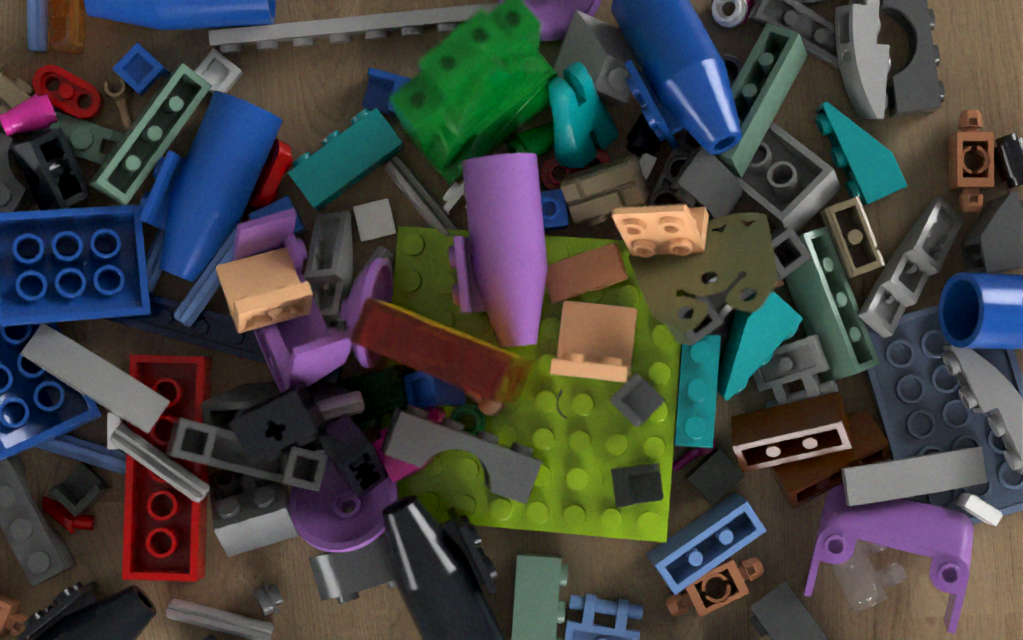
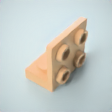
(662, 229)
(264, 290)
(595, 341)

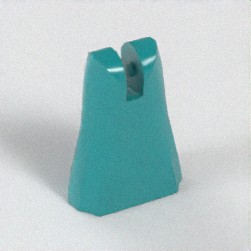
(578, 118)

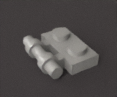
(793, 362)

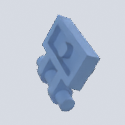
(588, 630)

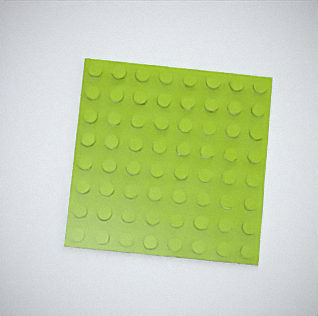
(576, 453)

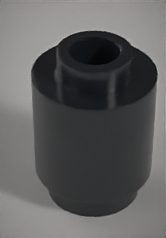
(1009, 159)

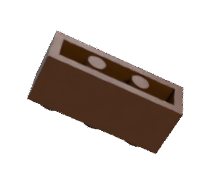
(791, 432)
(816, 475)

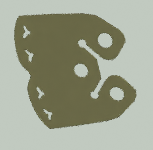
(726, 254)

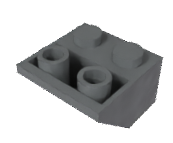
(995, 237)
(249, 511)

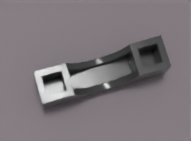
(916, 86)
(788, 254)
(417, 438)
(223, 450)
(31, 537)

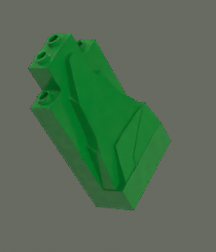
(476, 89)

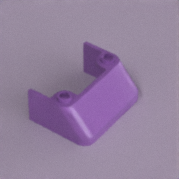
(300, 346)
(902, 525)

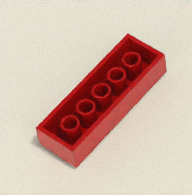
(162, 525)

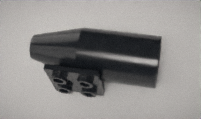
(441, 572)
(84, 617)

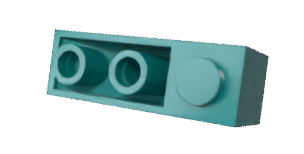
(865, 161)
(753, 341)

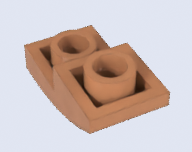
(585, 273)

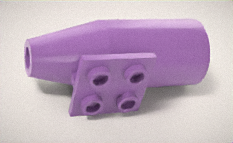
(505, 256)

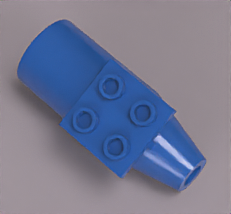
(185, 14)
(681, 73)
(207, 192)
(983, 310)

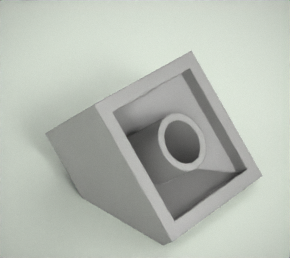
(602, 53)

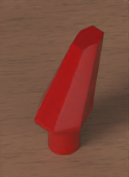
(66, 518)

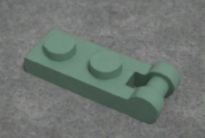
(85, 137)

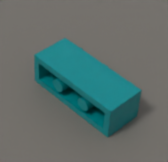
(345, 158)
(697, 393)

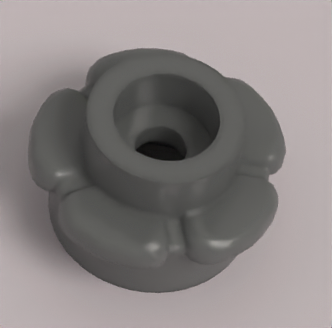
(268, 598)

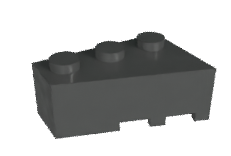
(784, 617)

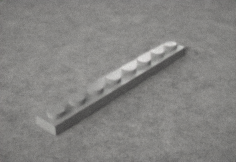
(341, 29)

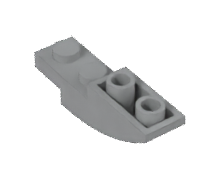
(860, 58)
(989, 390)

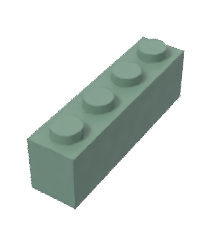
(761, 91)
(150, 134)
(830, 308)
(537, 596)

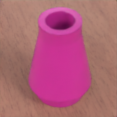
(29, 115)

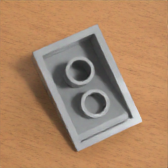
(787, 181)

